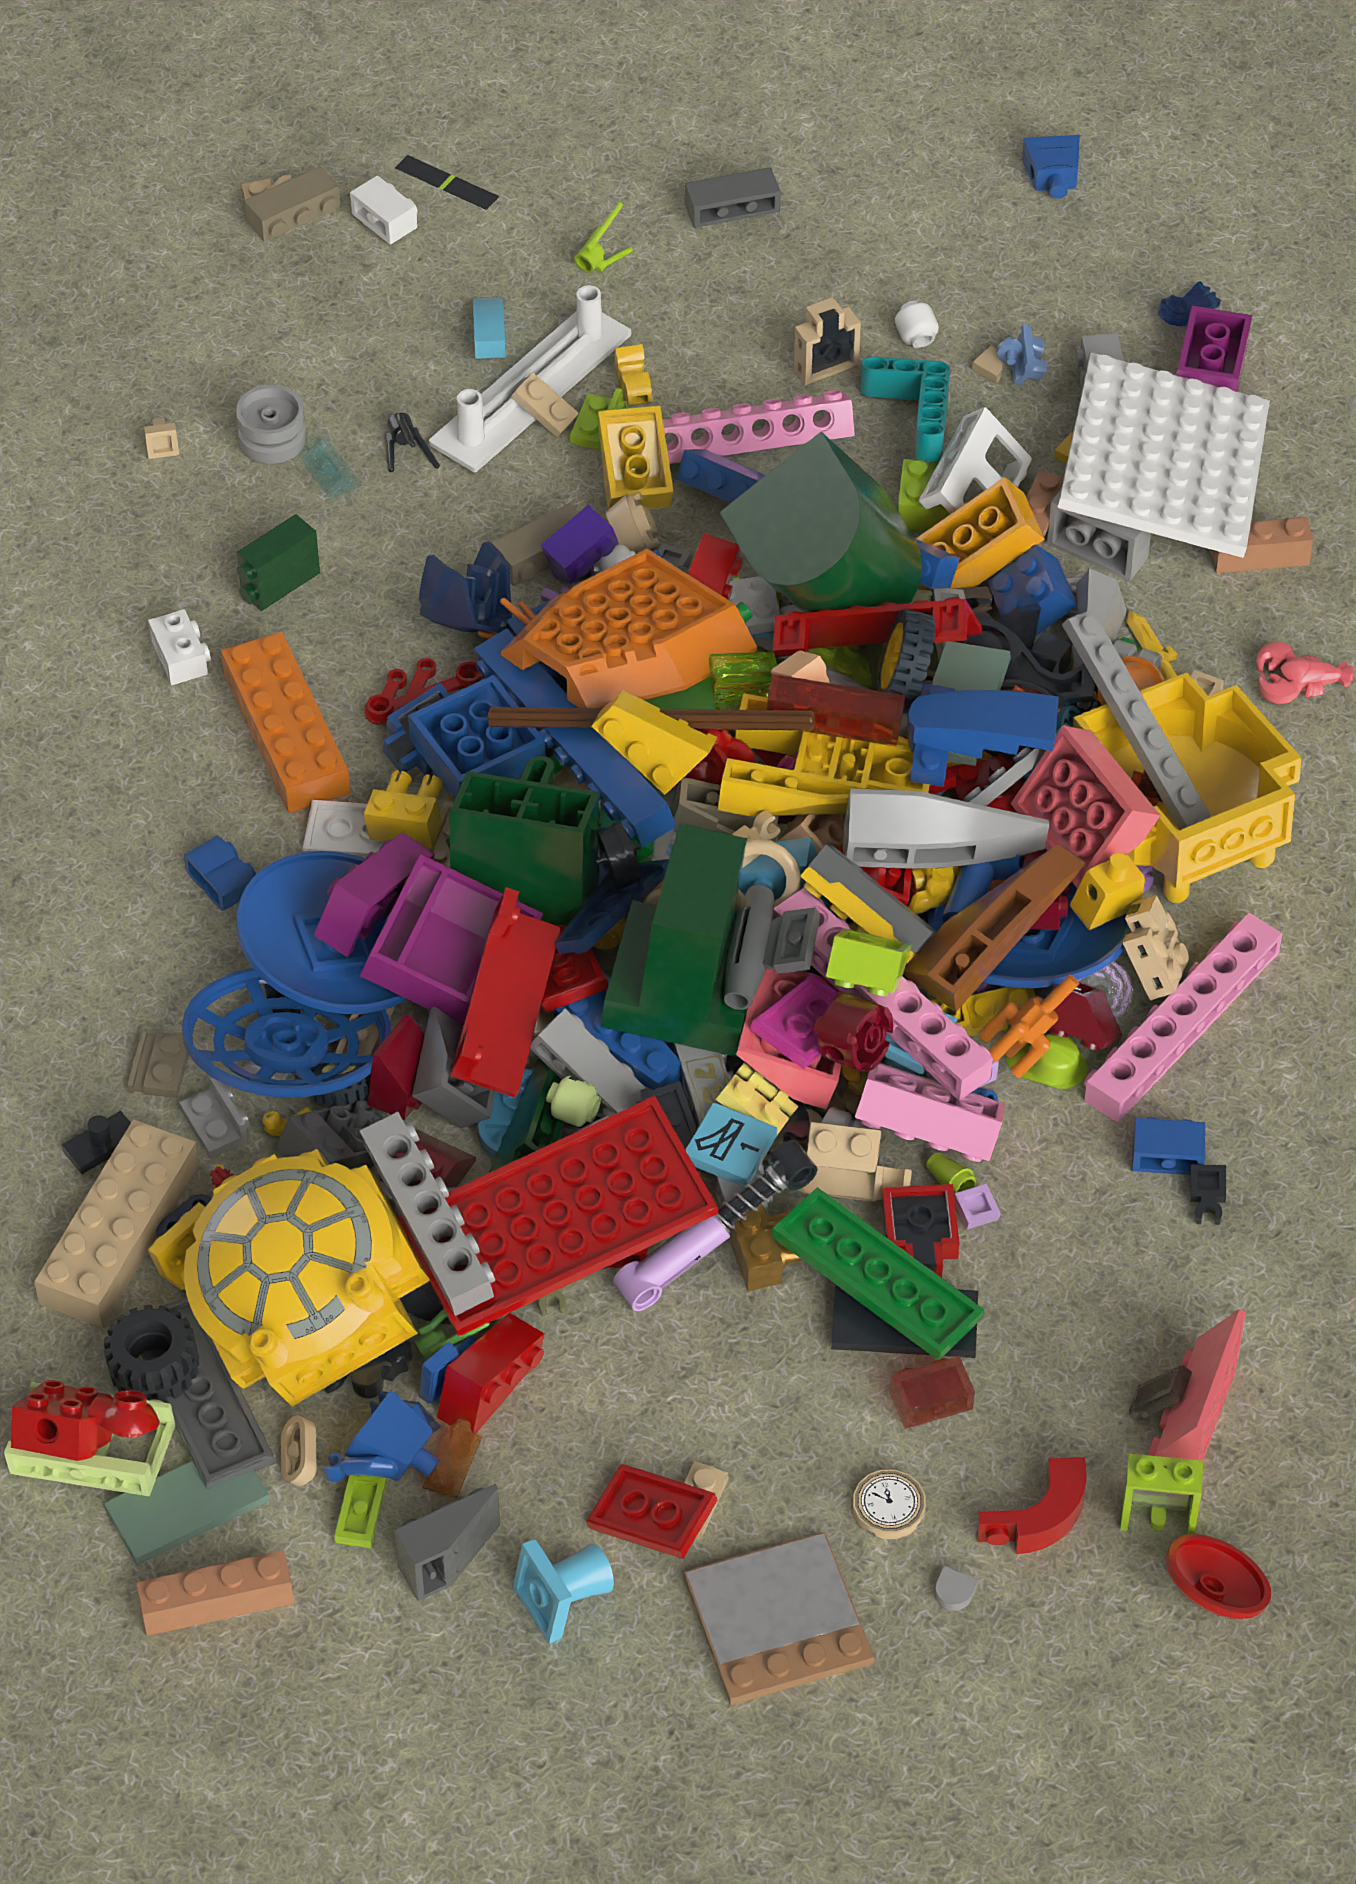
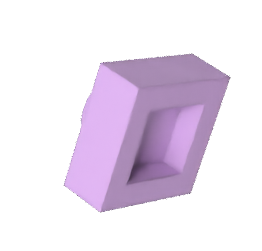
(976, 1206)

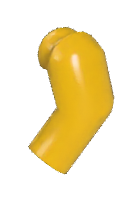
(275, 1124)

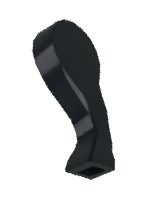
(1027, 672)

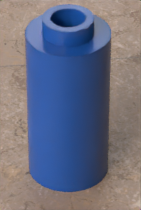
(970, 885)

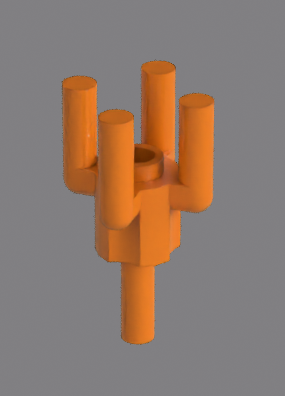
(1027, 1027)

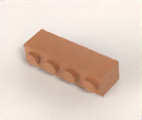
(215, 1592)

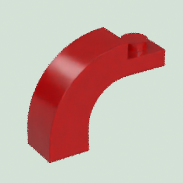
(1047, 1520)

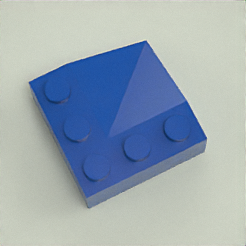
(458, 738)

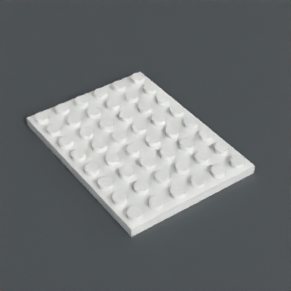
(1165, 455)

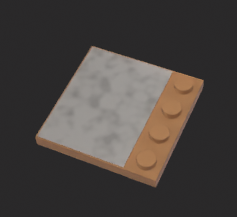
(778, 1618)

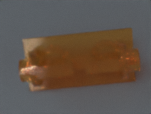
(455, 1457)

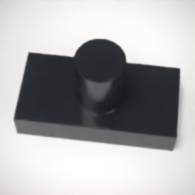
(97, 1142)

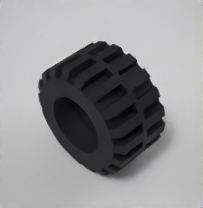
(148, 1331)

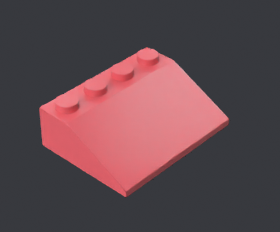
(1086, 799)
(808, 1085)
(1213, 1365)

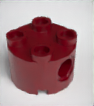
(854, 1032)

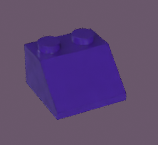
(579, 545)

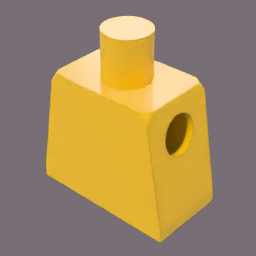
(1108, 891)

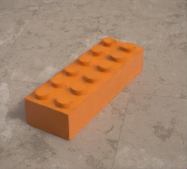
(285, 722)

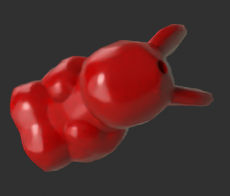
(713, 765)

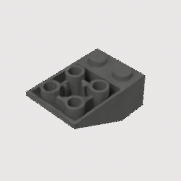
(448, 1096)
(332, 1132)
(443, 1543)

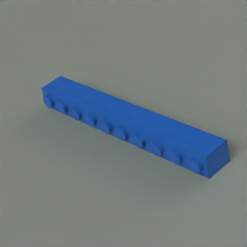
(730, 480)
(589, 756)

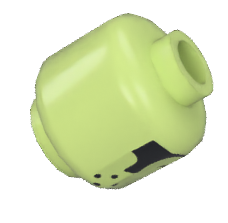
(574, 1101)

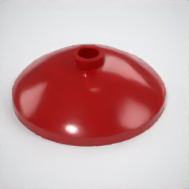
(1217, 1577)

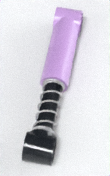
(643, 1280)

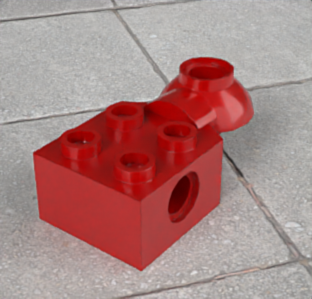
(77, 1420)

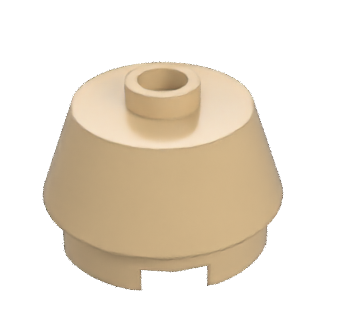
(633, 523)

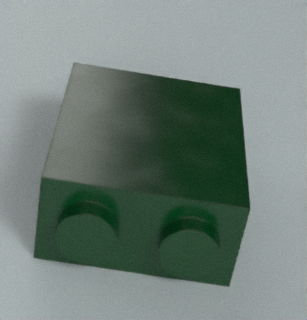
(278, 562)

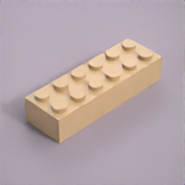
(117, 1223)

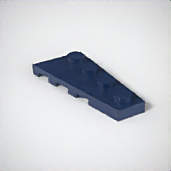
(607, 907)

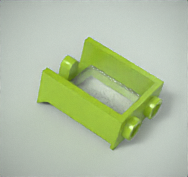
(1162, 1485)

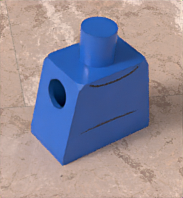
(1052, 163)

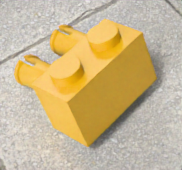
(397, 812)

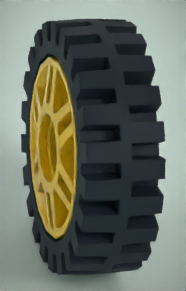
(907, 655)

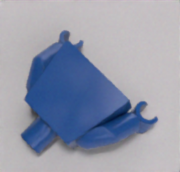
(387, 1443)

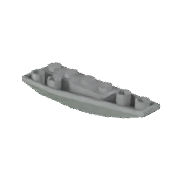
(933, 831)

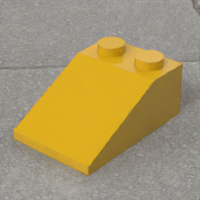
(635, 456)

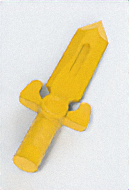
(1149, 641)

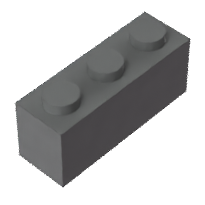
(732, 197)

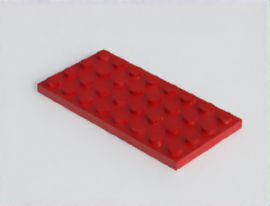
(575, 1209)

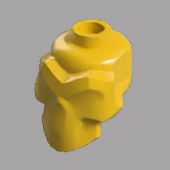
(931, 887)

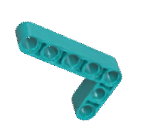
(914, 381)

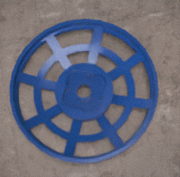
(267, 1040)

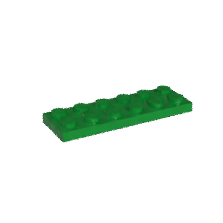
(877, 1273)

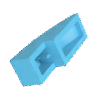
(489, 328)

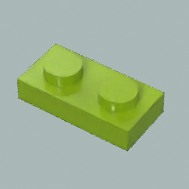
(360, 1511)

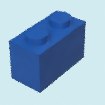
(1167, 1145)

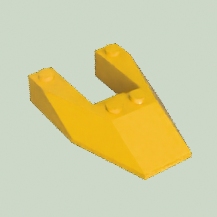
(822, 773)

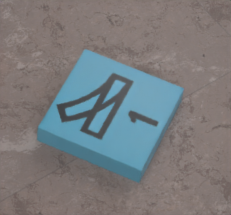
(730, 1144)

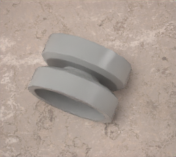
(271, 424)

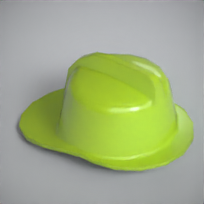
(1059, 1067)

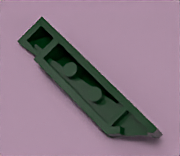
(532, 1122)

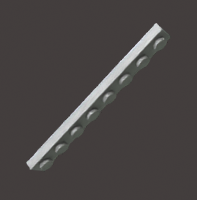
(1136, 719)

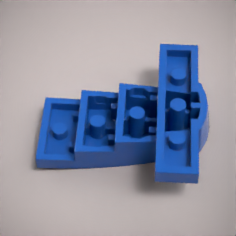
(972, 722)

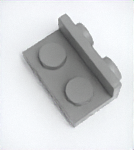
(216, 1119)

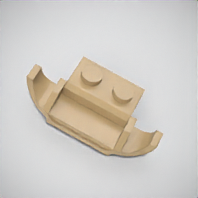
(849, 1163)

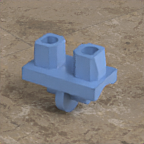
(1023, 355)

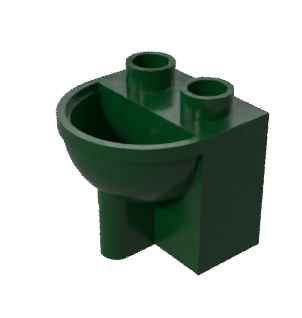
(528, 838)

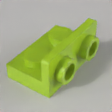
(586, 427)

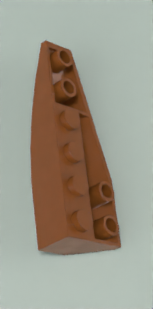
(987, 930)

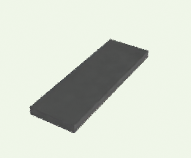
(215, 1414)

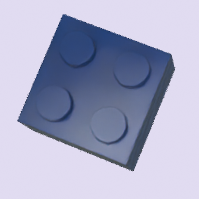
(1032, 580)

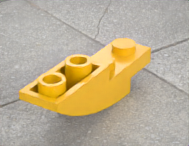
(984, 1006)

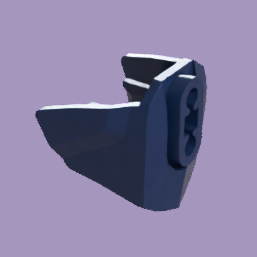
(468, 601)

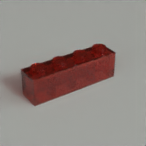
(841, 709)

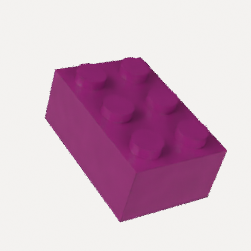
(1215, 347)

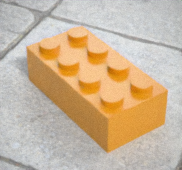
(986, 533)

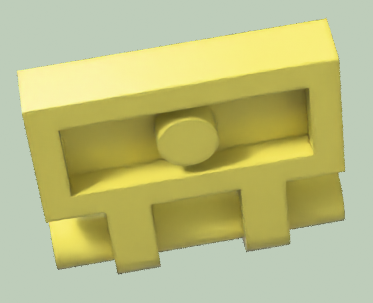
(743, 1098)

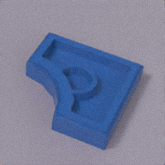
(435, 1369)

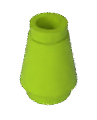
(951, 1172)

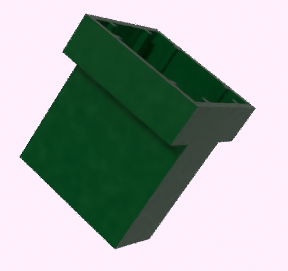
(675, 952)

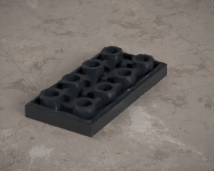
(862, 1330)

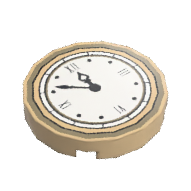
(889, 1504)

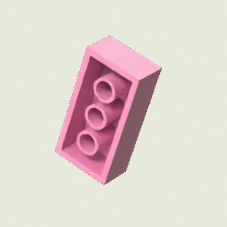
(929, 1112)

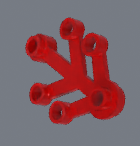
(384, 704)

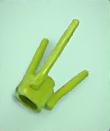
(592, 253)

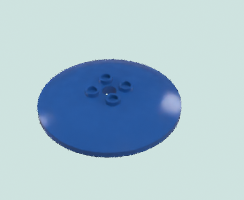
(278, 938)
(1055, 953)

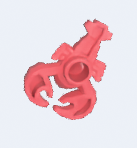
(1301, 674)

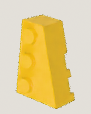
(651, 740)

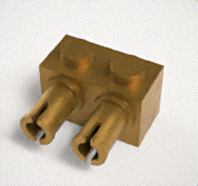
(758, 1253)

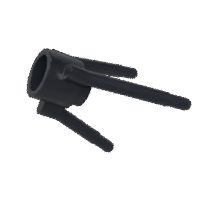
(404, 433)

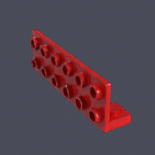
(868, 625)
(505, 999)

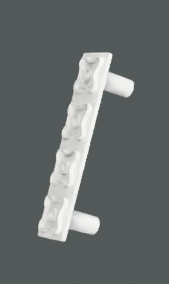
(561, 360)

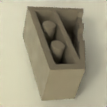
(697, 806)

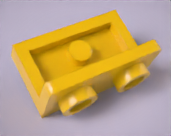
(170, 1249)

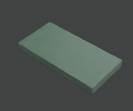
(970, 669)
(181, 1509)

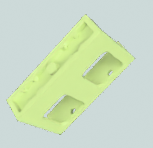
(100, 1470)

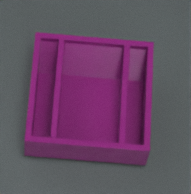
(435, 938)

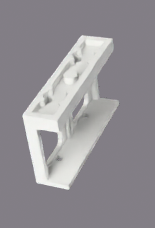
(966, 461)

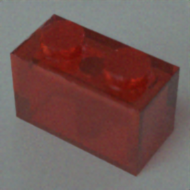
(932, 1391)

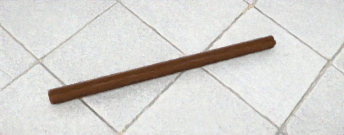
(697, 718)

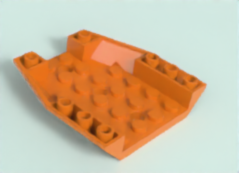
(632, 631)

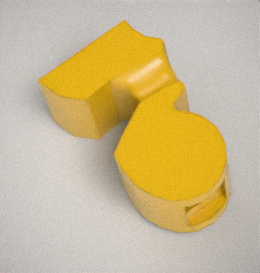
(631, 374)

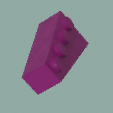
(368, 893)

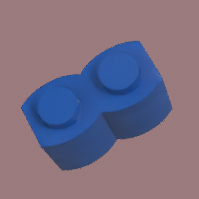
(219, 871)

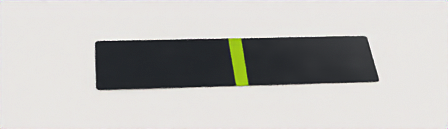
(447, 182)

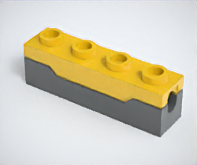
(864, 900)

